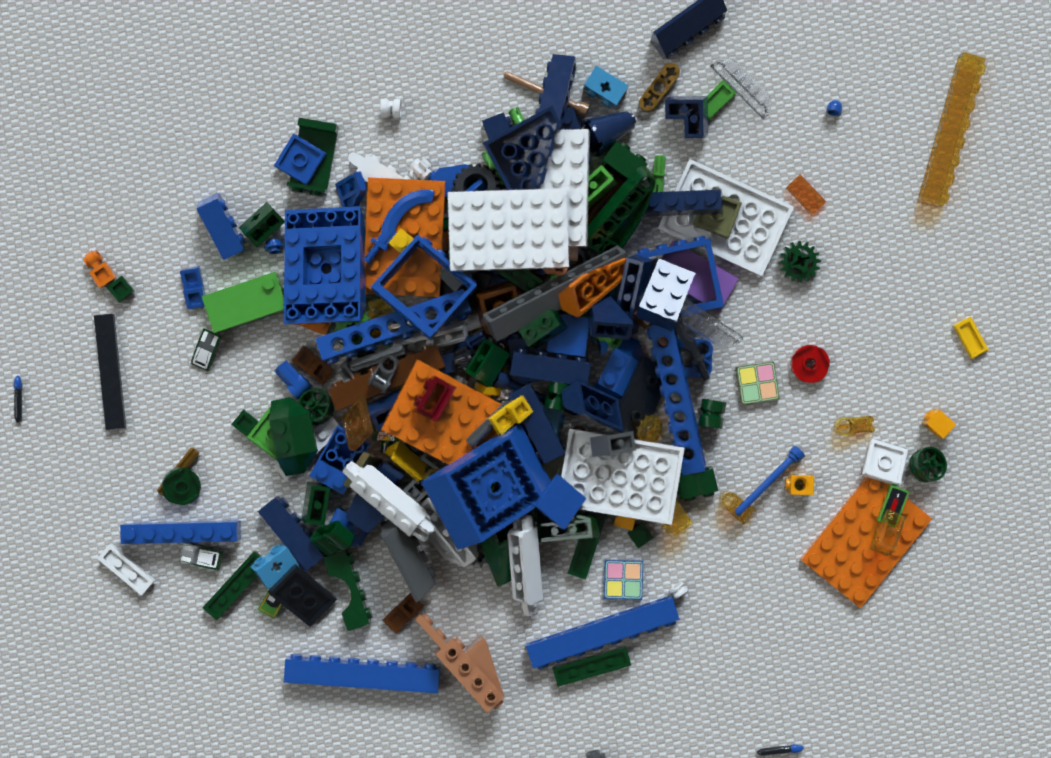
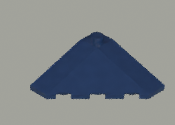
(524, 149)

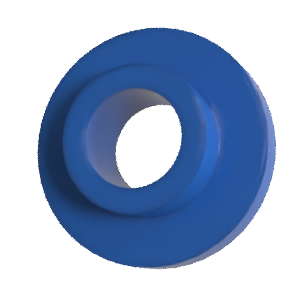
(273, 246)

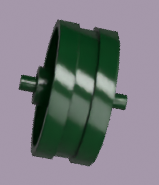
(316, 407)
(918, 465)

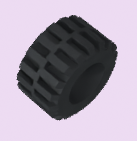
(472, 174)

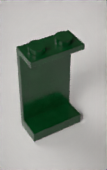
(323, 136)

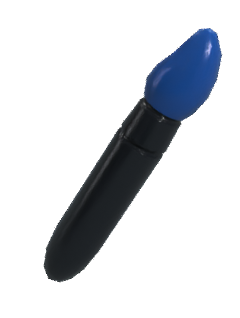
(18, 399)
(780, 750)

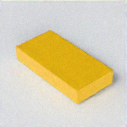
(970, 337)

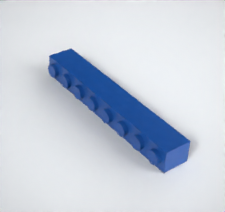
(602, 631)
(362, 674)

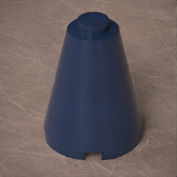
(607, 130)

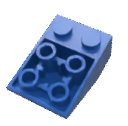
(334, 460)

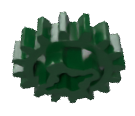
(802, 269)

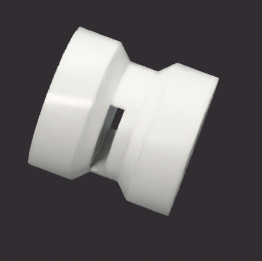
(390, 108)

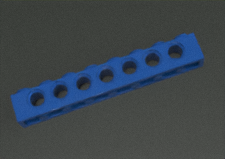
(383, 323)
(697, 462)

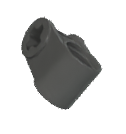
(383, 374)

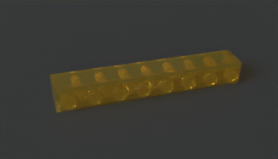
(951, 130)

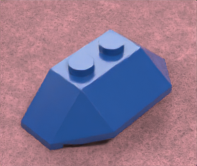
(619, 368)

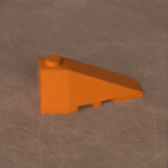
(591, 288)

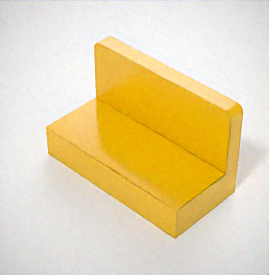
(406, 460)

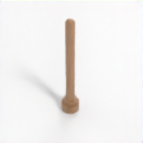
(579, 108)

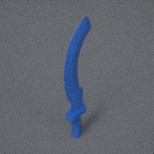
(394, 216)

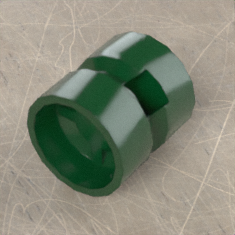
(554, 399)
(712, 413)

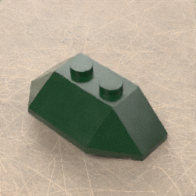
(292, 435)

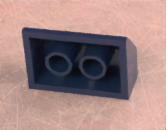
(593, 404)

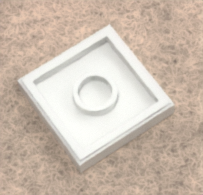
(884, 462)

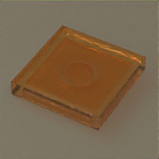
(357, 424)

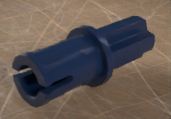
(472, 341)

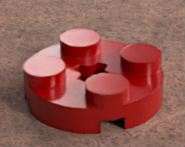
(812, 353)

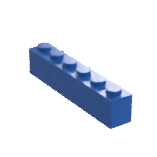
(180, 532)

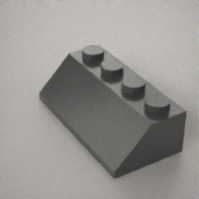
(409, 560)

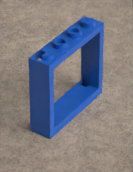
(682, 245)
(440, 257)

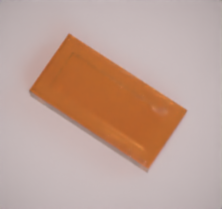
(805, 194)

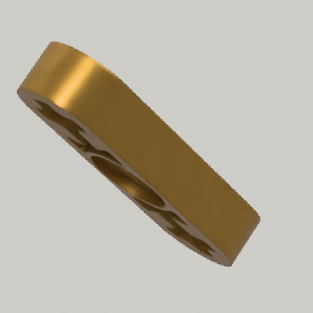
(671, 79)

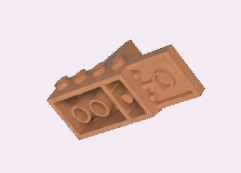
(476, 660)

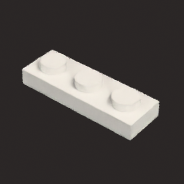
(126, 569)

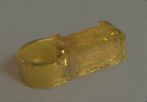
(856, 425)

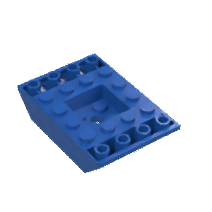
(318, 240)
(464, 492)

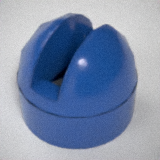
(834, 108)

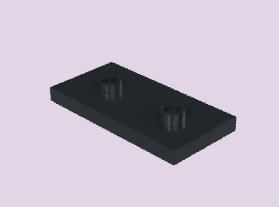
(640, 394)

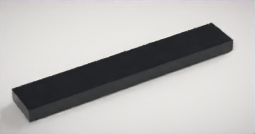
(110, 371)

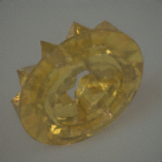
(655, 427)

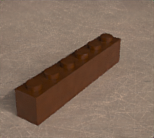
(347, 393)

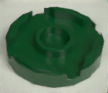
(181, 486)

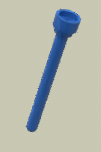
(795, 455)

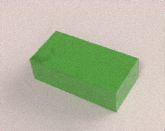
(245, 302)

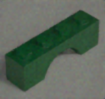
(341, 566)

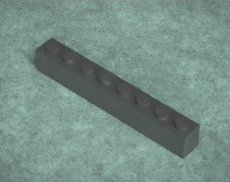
(530, 305)

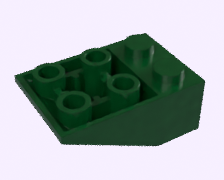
(497, 555)

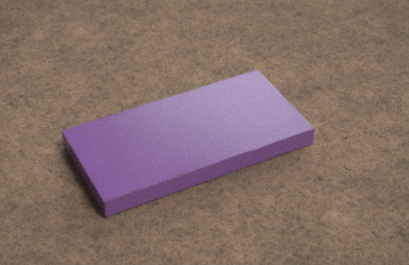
(702, 283)

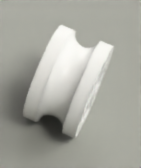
(678, 590)

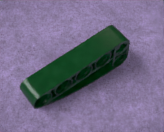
(625, 219)

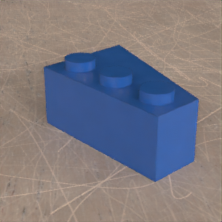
(221, 226)

